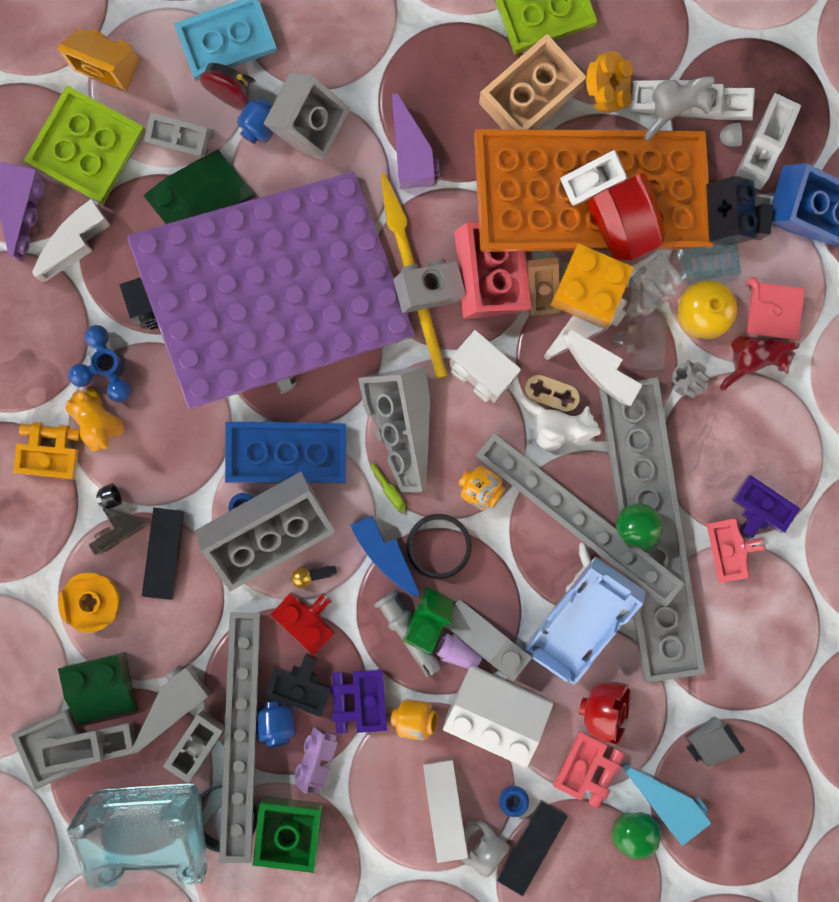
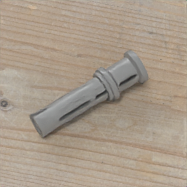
(399, 620)

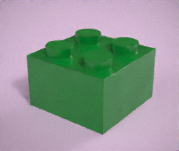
(288, 834)

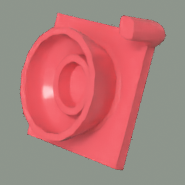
(774, 310)

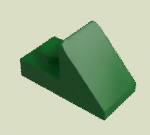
(428, 620)

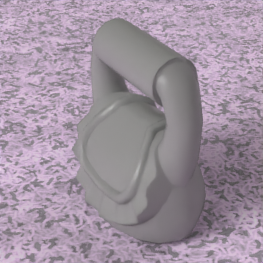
(488, 850)

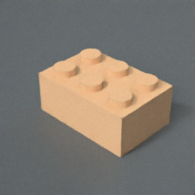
(533, 87)

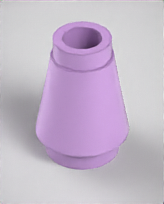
(457, 652)

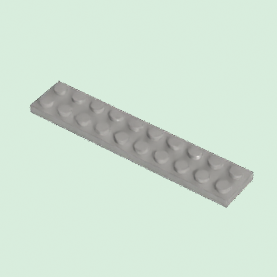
(645, 475)

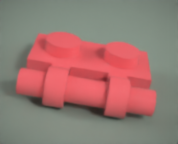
(581, 765)

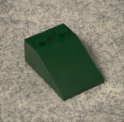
(198, 189)

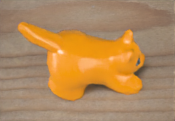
(94, 422)

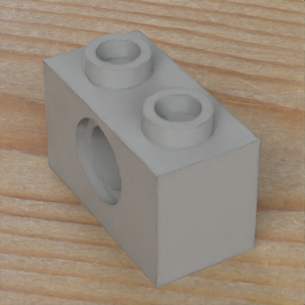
(414, 294)

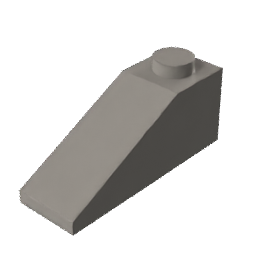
(488, 641)
(173, 701)

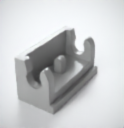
(178, 135)

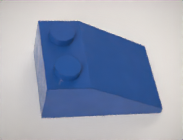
(807, 203)

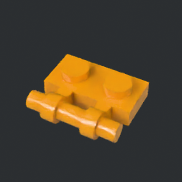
(44, 460)

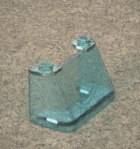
(140, 832)

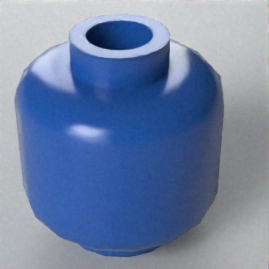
(252, 121)
(275, 725)

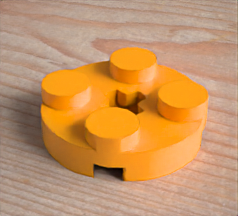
(613, 69)
(76, 591)

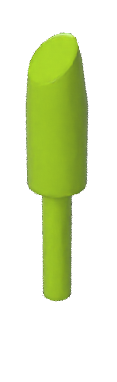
(389, 491)

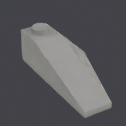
(401, 411)

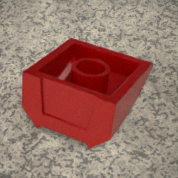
(628, 218)

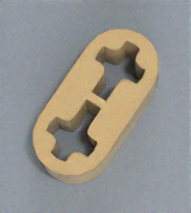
(555, 387)

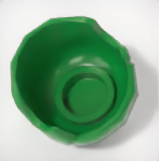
(639, 526)
(636, 835)

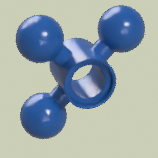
(81, 374)

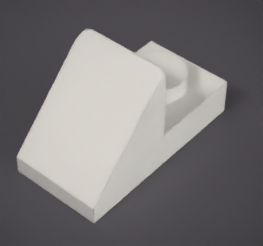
(594, 178)

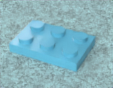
(226, 36)

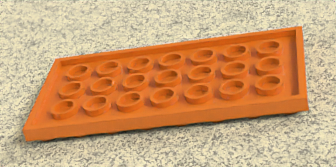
(528, 207)

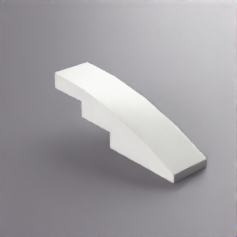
(727, 105)

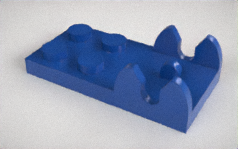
(281, 449)

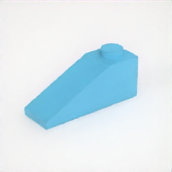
(675, 808)

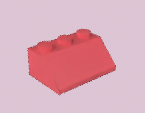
(492, 279)

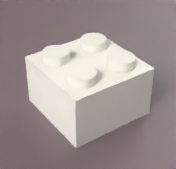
(483, 367)

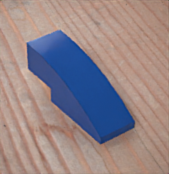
(384, 555)

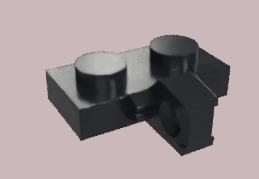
(299, 687)

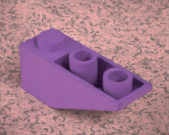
(18, 201)

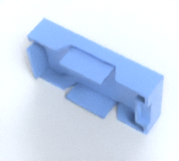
(585, 621)

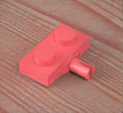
(731, 549)

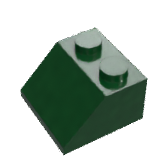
(98, 688)

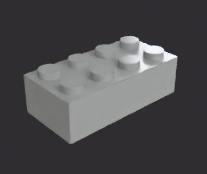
(264, 531)

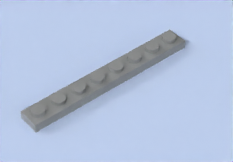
(580, 520)
(240, 738)

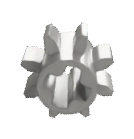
(690, 379)

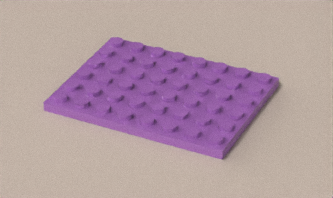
(269, 288)

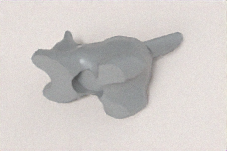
(673, 99)

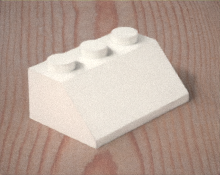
(498, 716)

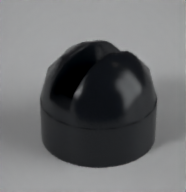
(110, 496)

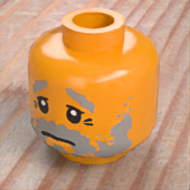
(481, 487)
(414, 720)

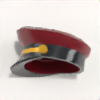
(226, 84)

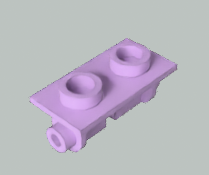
(310, 774)

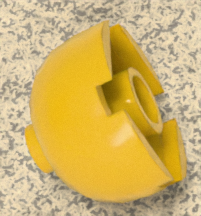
(707, 309)

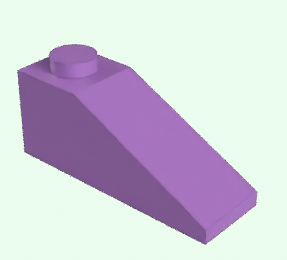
(413, 151)

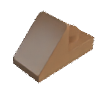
(543, 284)

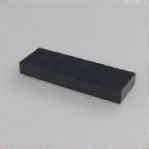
(163, 553)
(531, 847)

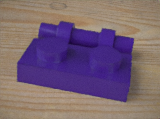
(368, 697)

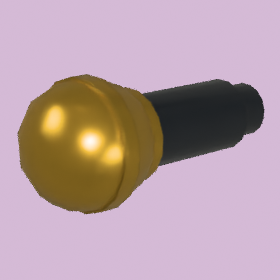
(303, 577)

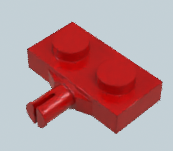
(304, 621)

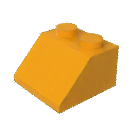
(100, 58)

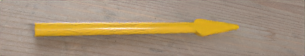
(397, 223)

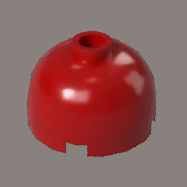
(606, 710)

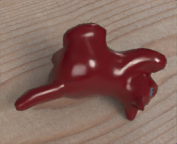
(754, 354)

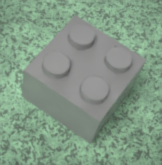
(307, 115)

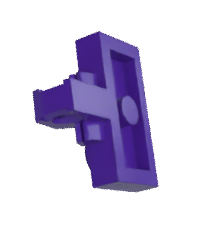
(763, 508)

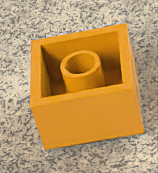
(592, 286)

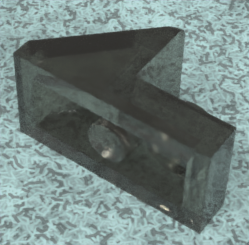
(124, 527)

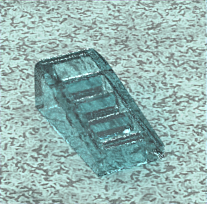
(686, 267)

